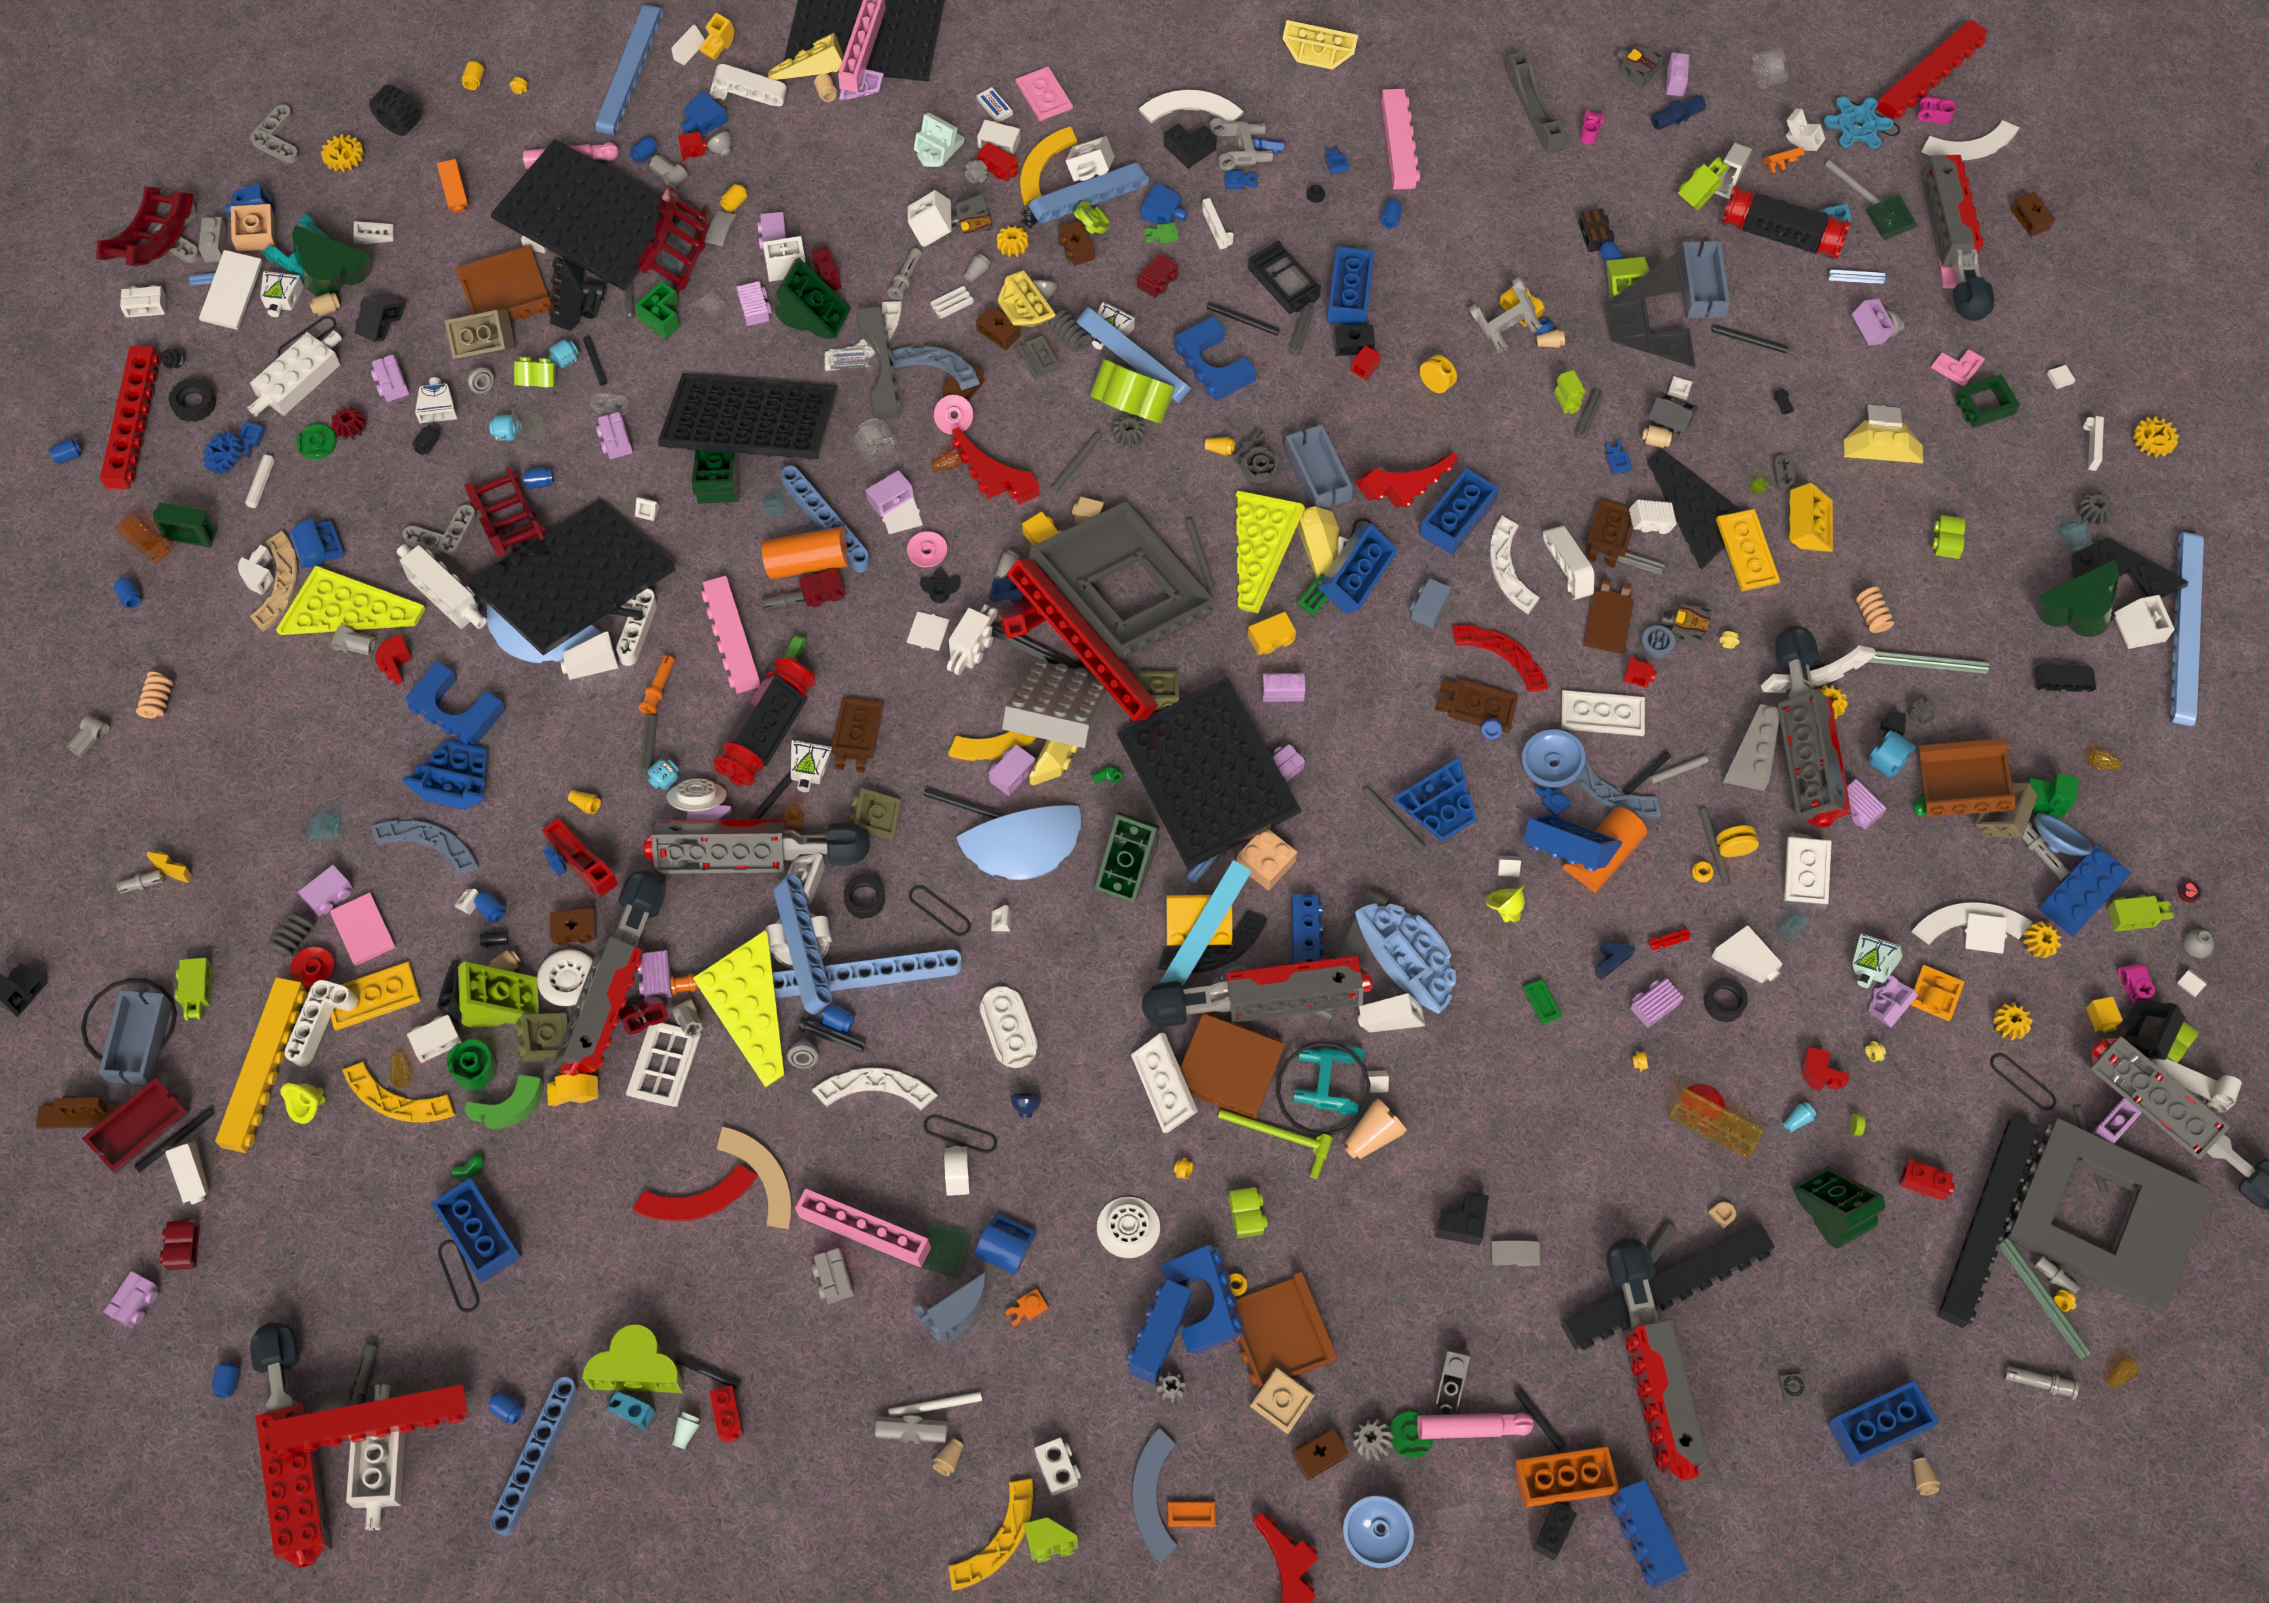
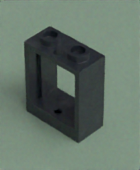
(2161, 1046)

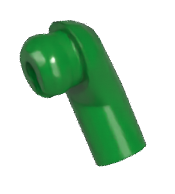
(1109, 774)
(1919, 806)
(471, 1168)

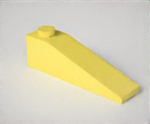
(821, 59)
(1320, 538)

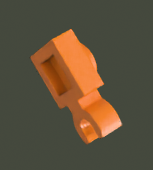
(1029, 1305)

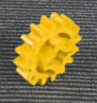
(342, 153)
(2155, 436)

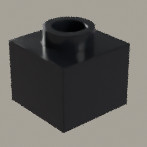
(1895, 722)

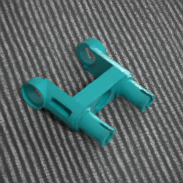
(290, 263)
(1320, 1097)

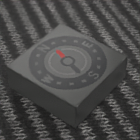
(1792, 1386)

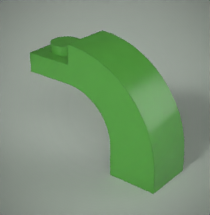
(514, 1109)

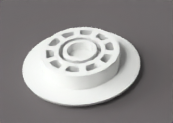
(696, 795)
(567, 979)
(1128, 1226)

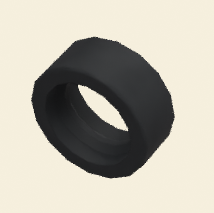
(864, 912)
(1719, 1014)

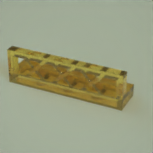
(1717, 1121)

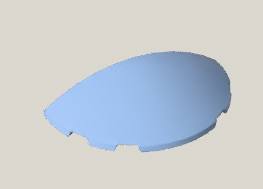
(520, 648)
(1023, 842)
(1409, 953)

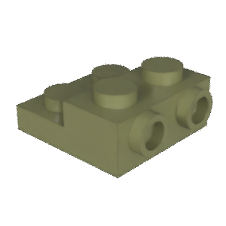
(1161, 685)
(875, 813)
(540, 1035)

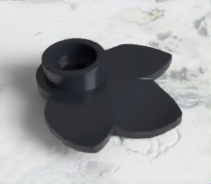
(940, 584)

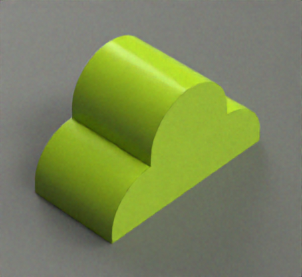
(1132, 391)
(495, 995)
(633, 1365)

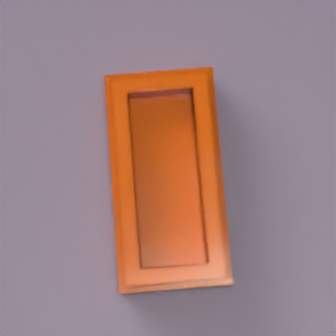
(1191, 1514)

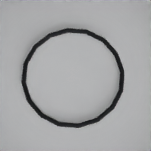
(83, 1026)
(1330, 1045)

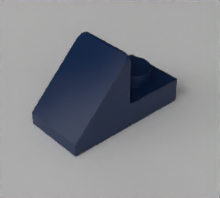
(1004, 590)
(1615, 956)

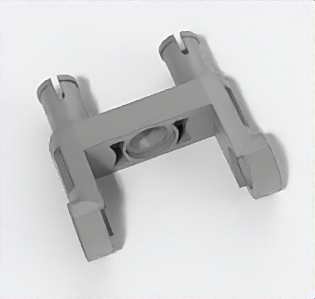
(1242, 130)
(1523, 310)

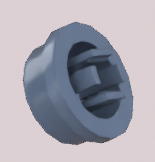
(1658, 642)

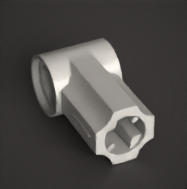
(671, 174)
(348, 640)
(90, 731)
(687, 1018)

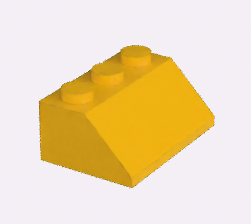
(1811, 518)
(1182, 914)

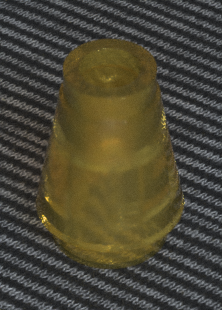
(2102, 760)
(399, 1071)
(2122, 1373)

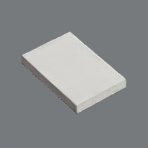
(1807, 870)

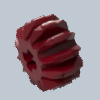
(348, 422)

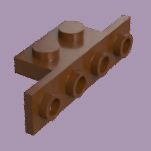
(74, 1112)

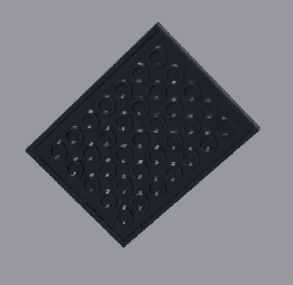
(903, 42)
(583, 213)
(748, 416)
(571, 576)
(1208, 773)

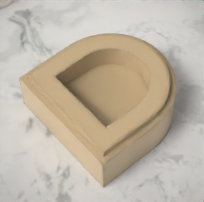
(1723, 1213)

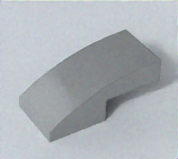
(720, 228)
(1516, 1252)

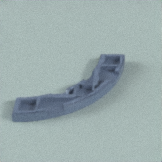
(939, 358)
(1610, 798)
(428, 835)
(1145, 1499)

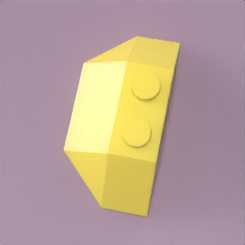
(1318, 45)
(1023, 301)
(1883, 443)
(1052, 761)

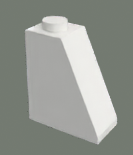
(1737, 160)
(590, 657)
(1749, 956)
(1391, 1014)
(188, 1172)

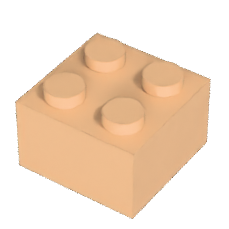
(252, 227)
(1267, 858)

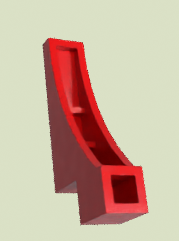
(993, 476)
(1403, 486)
(1021, 619)
(586, 865)

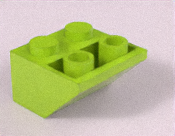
(1624, 273)
(1048, 1539)

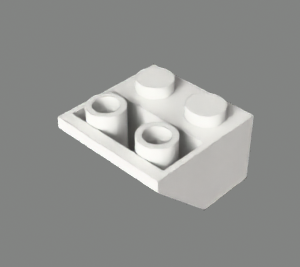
(930, 217)
(780, 255)
(2144, 622)

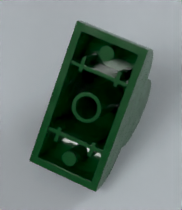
(328, 262)
(809, 302)
(715, 477)
(2082, 602)
(1127, 857)
(1839, 1206)

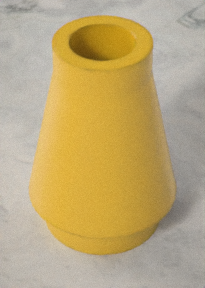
(1220, 445)
(586, 802)

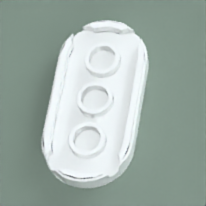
(1008, 1027)

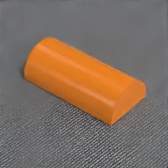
(805, 553)
(1620, 825)
(1566, 1477)

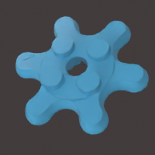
(1863, 114)

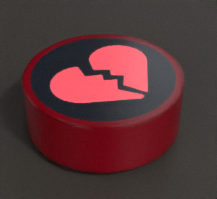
(2189, 891)

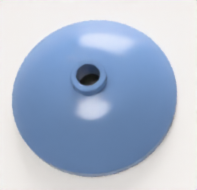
(1557, 748)
(2062, 836)
(1369, 1543)

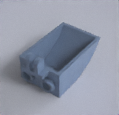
(955, 1312)

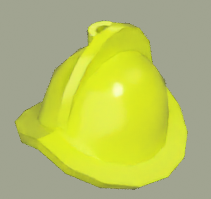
(1508, 903)
(302, 1101)

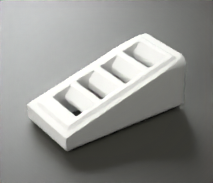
(367, 238)

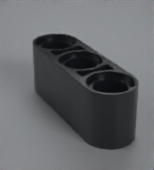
(2065, 678)

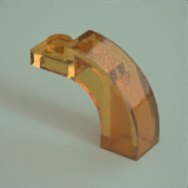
(142, 539)

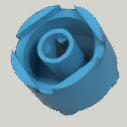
(1892, 754)

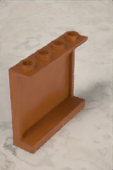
(505, 283)
(1966, 777)
(1230, 1065)
(1282, 1332)

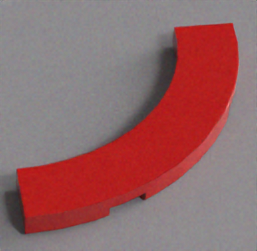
(1505, 647)
(696, 1206)

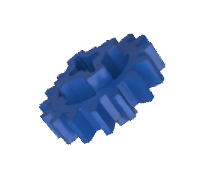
(222, 452)

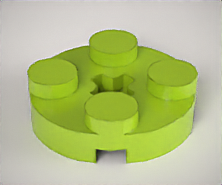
(1093, 218)

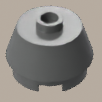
(1260, 466)

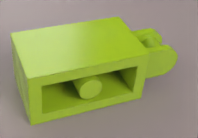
(1703, 184)
(2138, 912)
(193, 986)

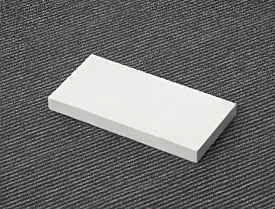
(231, 289)
(1603, 713)
(1164, 1082)

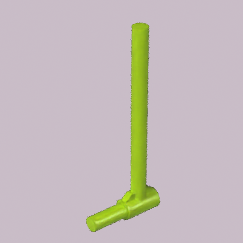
(1320, 1145)

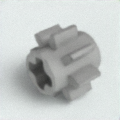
(976, 171)
(1172, 1393)

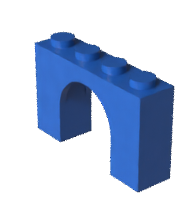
(1217, 381)
(468, 726)
(1223, 1321)

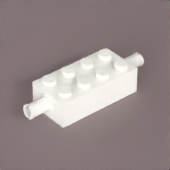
(295, 373)
(440, 586)
(376, 1471)

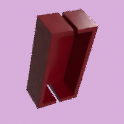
(135, 1126)

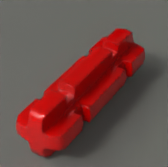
(1669, 939)

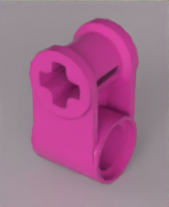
(1938, 111)
(1591, 126)
(2136, 981)

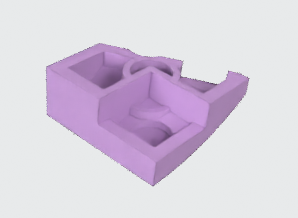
(870, 84)
(1891, 1001)

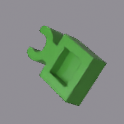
(1164, 232)

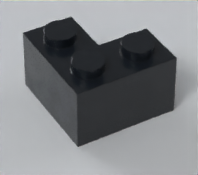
(1190, 147)
(376, 314)
(19, 989)
(1465, 1225)

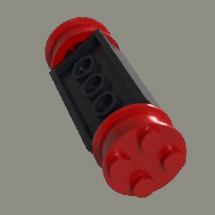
(1785, 222)
(765, 722)

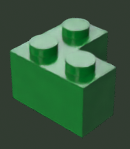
(657, 310)
(2055, 796)

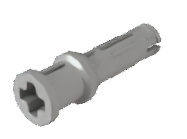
(914, 257)
(2036, 842)
(2052, 1383)

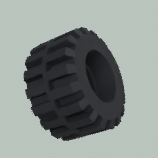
(395, 110)

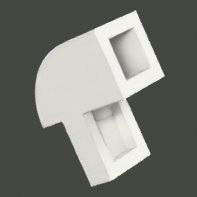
(1803, 134)
(254, 571)
(956, 1170)

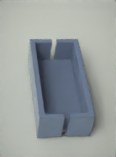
(1704, 280)
(1318, 468)
(135, 1038)

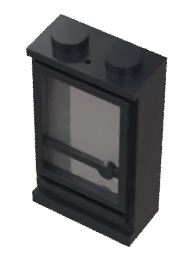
(1284, 278)

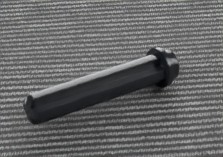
(831, 1034)

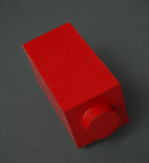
(998, 162)
(1927, 1180)
(726, 1414)

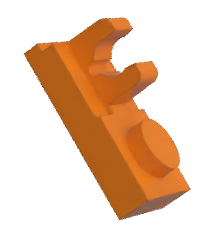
(1778, 159)

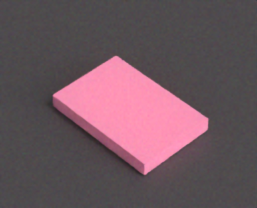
(1044, 93)
(362, 929)

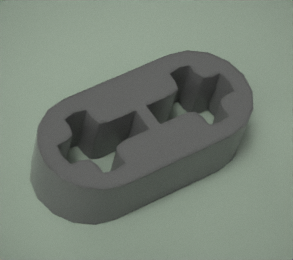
(1788, 472)

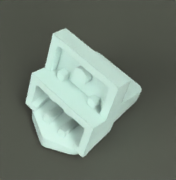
(936, 141)

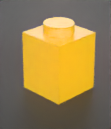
(2104, 1014)

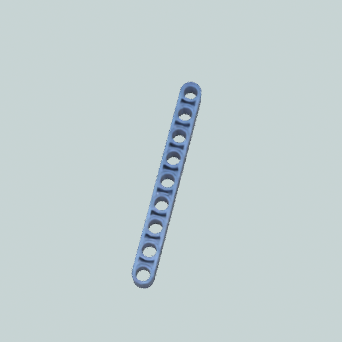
(629, 69)

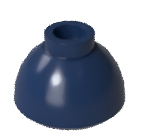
(1025, 1103)

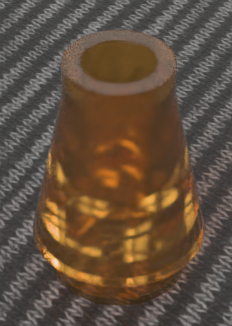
(946, 461)
(794, 818)

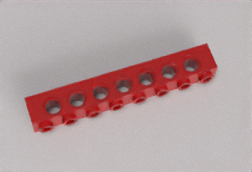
(130, 417)

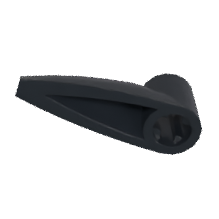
(449, 995)

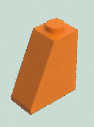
(453, 185)

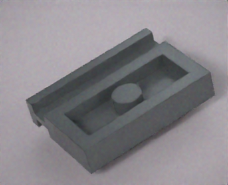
(1038, 357)

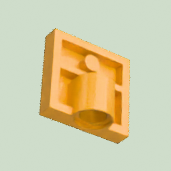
(1937, 992)

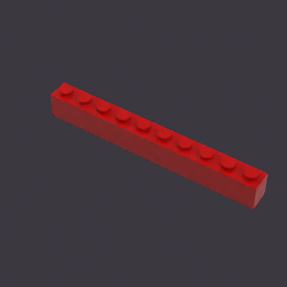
(1082, 639)

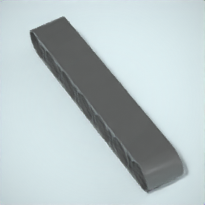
(1354, 944)

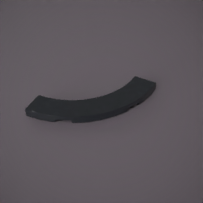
(1221, 955)

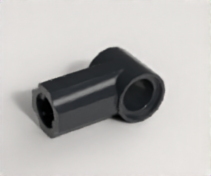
(593, 295)

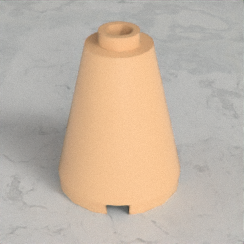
(1374, 1131)

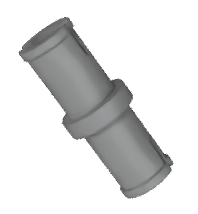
(140, 881)
(2056, 1275)

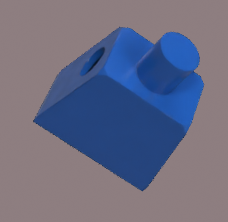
(703, 115)
(250, 195)
(1163, 206)

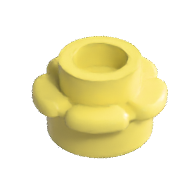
(1729, 639)
(1877, 1049)

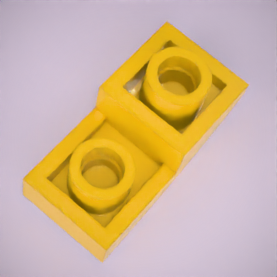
(167, 866)

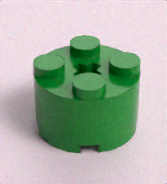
(482, 1064)

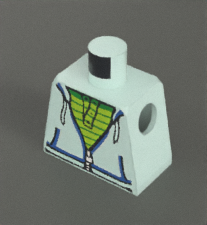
(1875, 960)

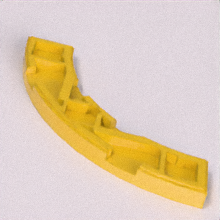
(1039, 158)
(988, 748)
(393, 1105)
(1004, 1543)

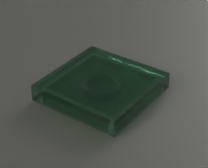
(1891, 217)
(947, 1250)

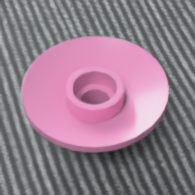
(943, 412)
(927, 542)

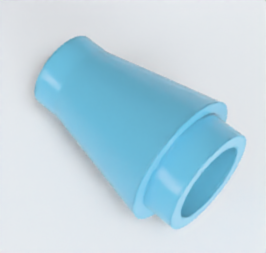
(1799, 1117)

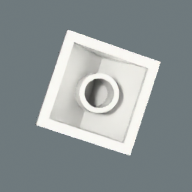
(809, 871)

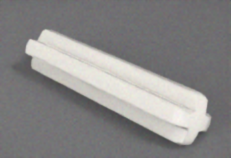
(259, 481)

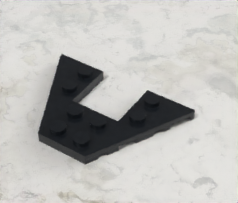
(1630, 318)
(2148, 575)

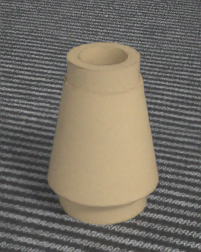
(1551, 339)
(947, 1459)
(1925, 1478)

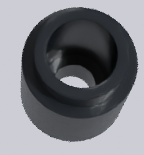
(425, 440)

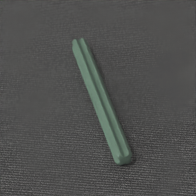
(1931, 662)
(2044, 1298)

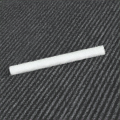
(935, 1404)

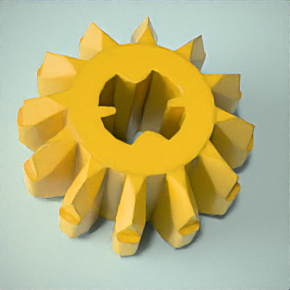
(1012, 241)
(1838, 700)
(2042, 939)
(2019, 1027)

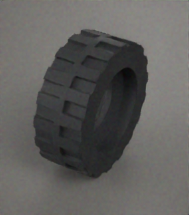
(185, 388)

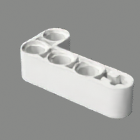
(747, 85)
(1571, 560)
(636, 627)
(317, 1023)
(2214, 1093)

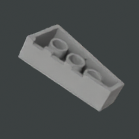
(1755, 755)

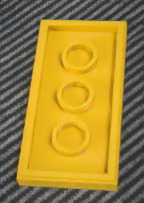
(1747, 550)
(378, 995)

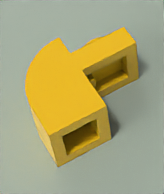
(720, 36)
(576, 1088)

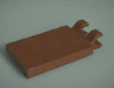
(1610, 531)
(1609, 618)
(1476, 703)
(856, 731)

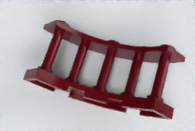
(669, 207)
(158, 244)
(501, 542)

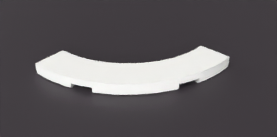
(1190, 100)
(1975, 148)
(892, 314)
(1503, 567)
(1859, 656)
(1957, 915)
(875, 1079)

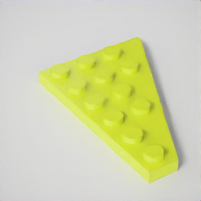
(1263, 537)
(336, 601)
(744, 1000)

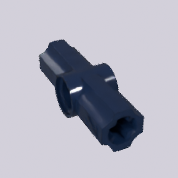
(1678, 112)

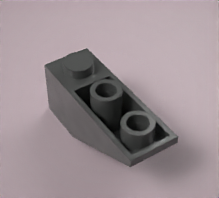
(1451, 1380)

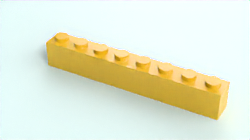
(261, 1066)

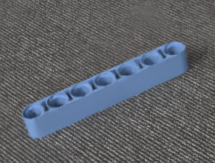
(1092, 190)
(1130, 352)
(822, 511)
(802, 944)
(535, 1468)

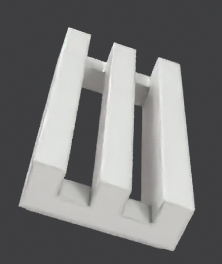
(951, 299)

